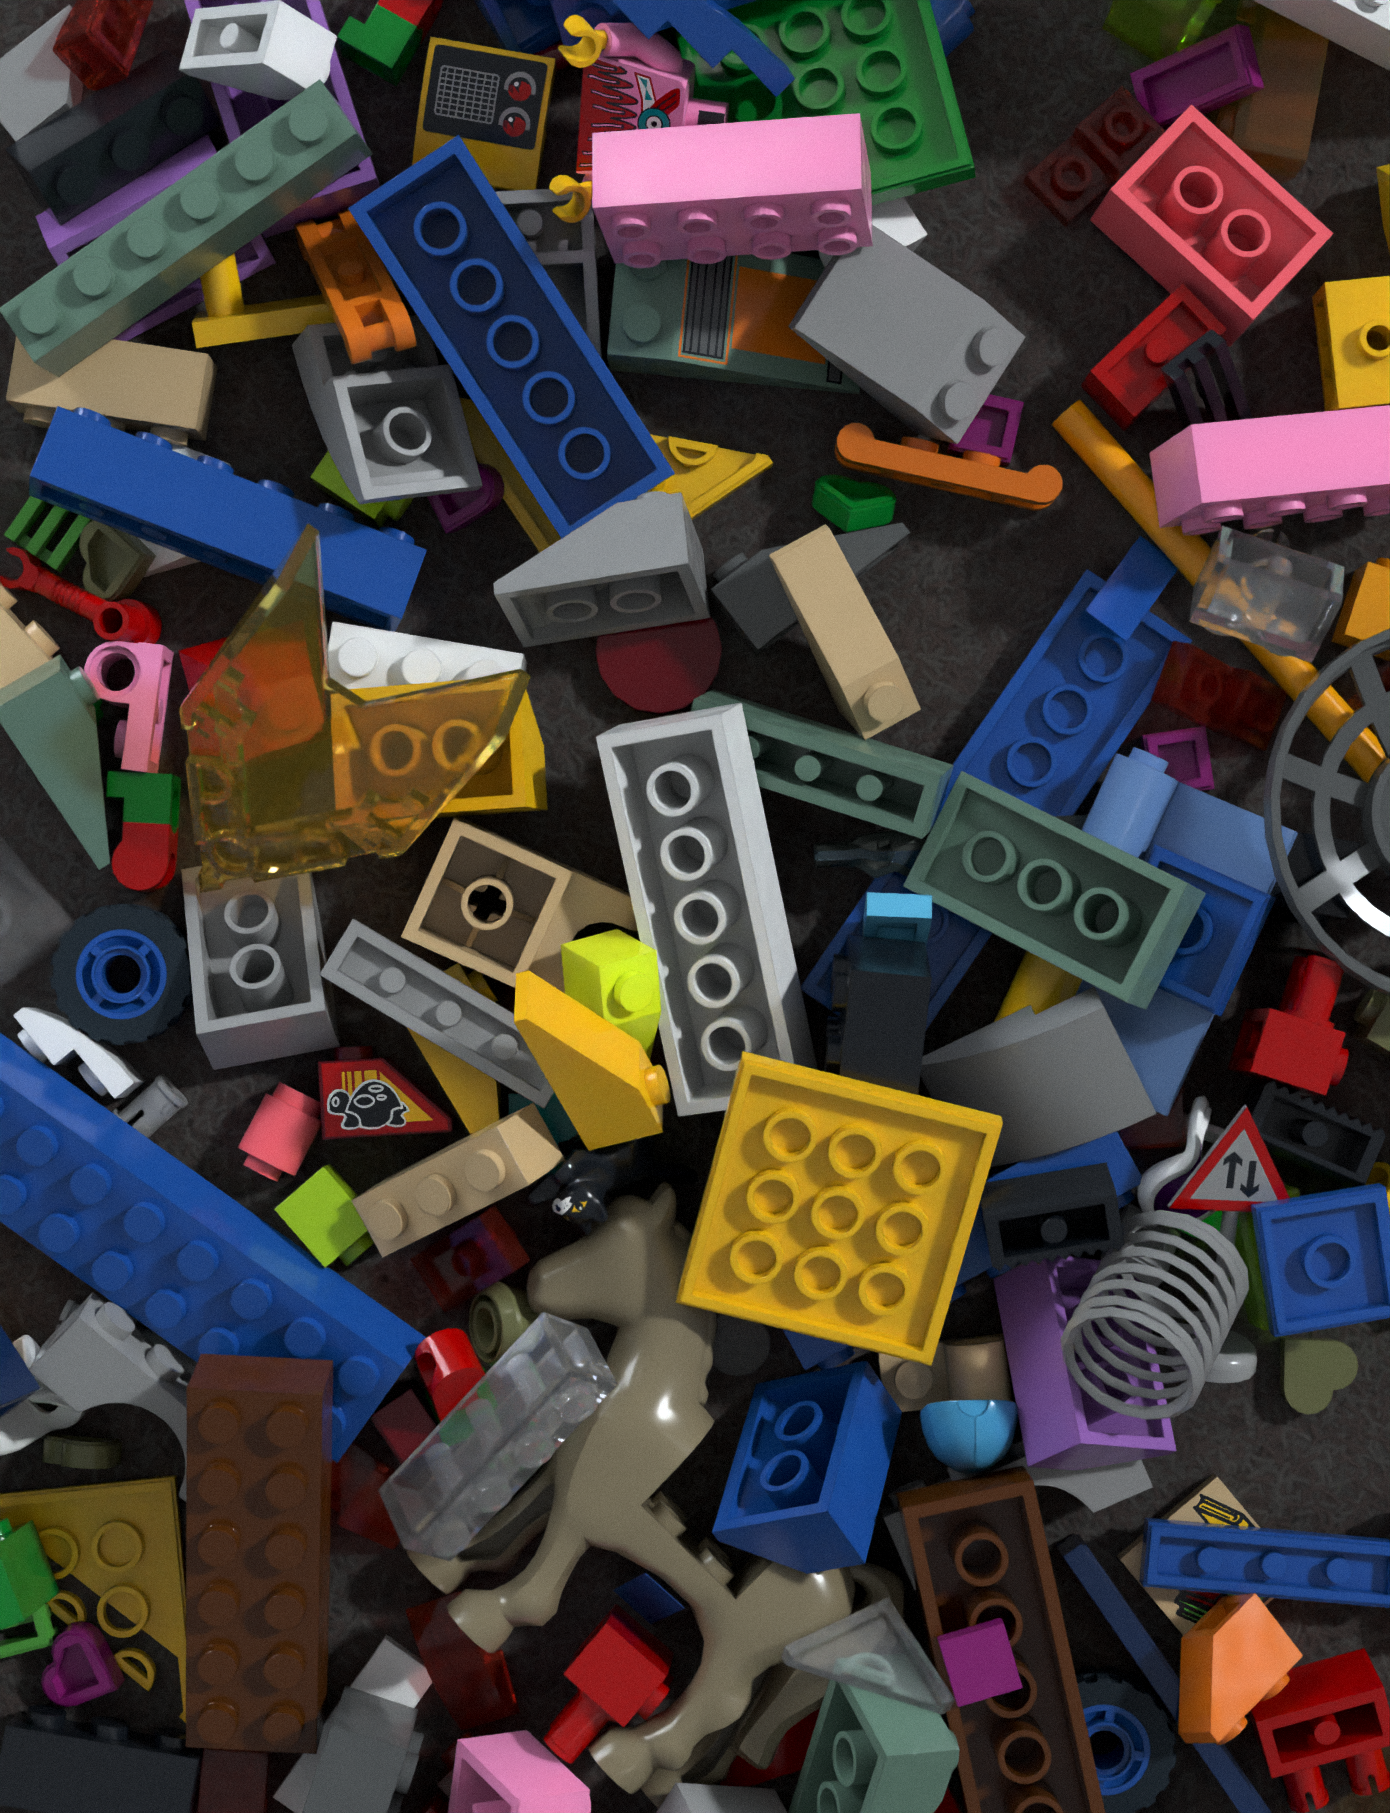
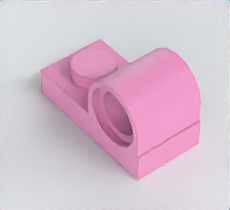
(140, 736)

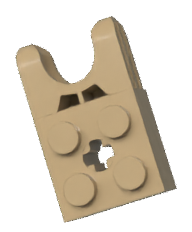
(542, 911)

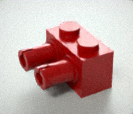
(1297, 1040)
(616, 1675)
(1324, 1716)

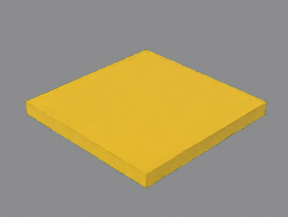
(838, 1208)

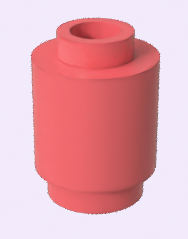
(281, 1132)

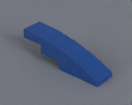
(711, 33)

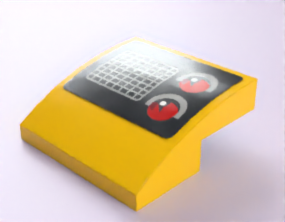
(493, 103)

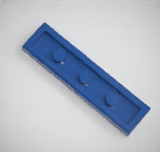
(1265, 1562)

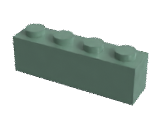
(840, 768)

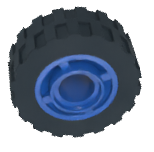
(84, 980)
(1145, 1750)

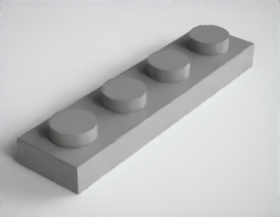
(436, 1008)

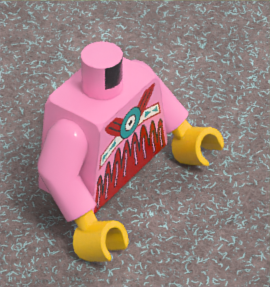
(624, 88)

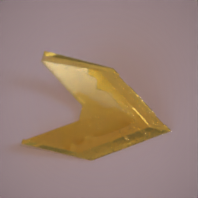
(303, 770)

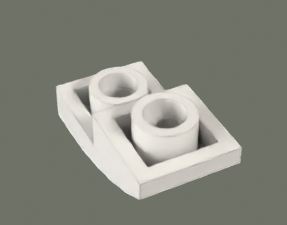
(55, 1039)

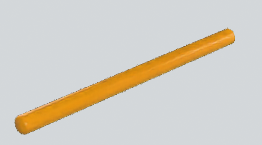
(1188, 553)

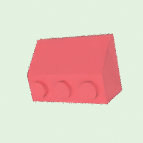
(1210, 220)

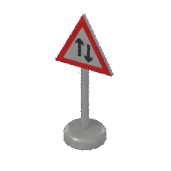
(1228, 1180)

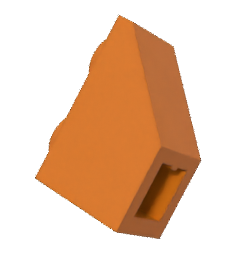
(1230, 1665)

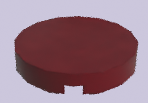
(660, 666)

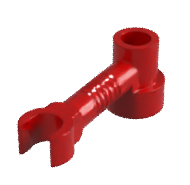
(139, 618)

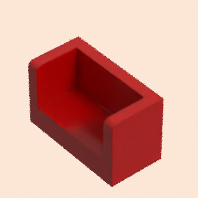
(1131, 373)

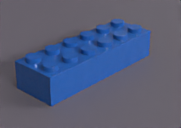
(510, 338)

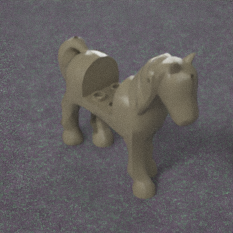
(601, 1497)

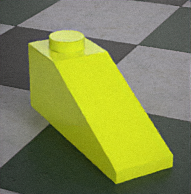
(616, 981)

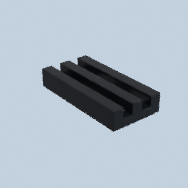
(1225, 375)

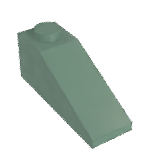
(56, 732)

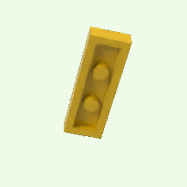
(231, 321)

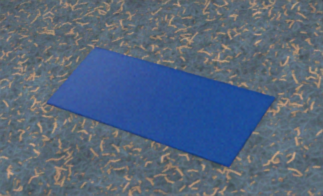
(1132, 588)
(648, 1598)

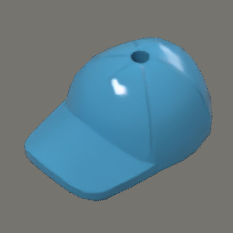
(969, 1433)

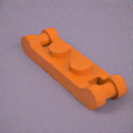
(355, 287)
(920, 464)

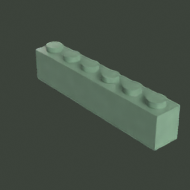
(186, 230)

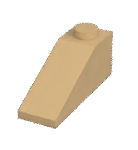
(844, 633)

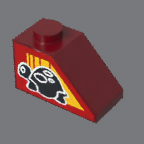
(375, 1098)

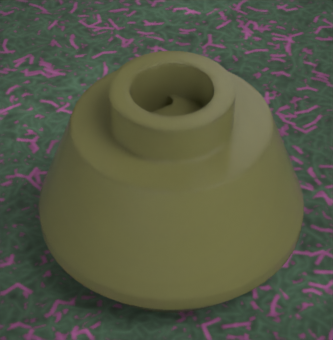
(498, 1320)

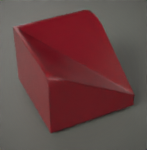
(403, 1422)

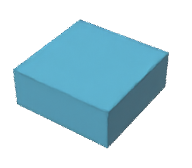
(897, 916)

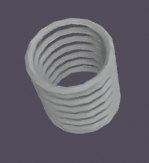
(1156, 1314)

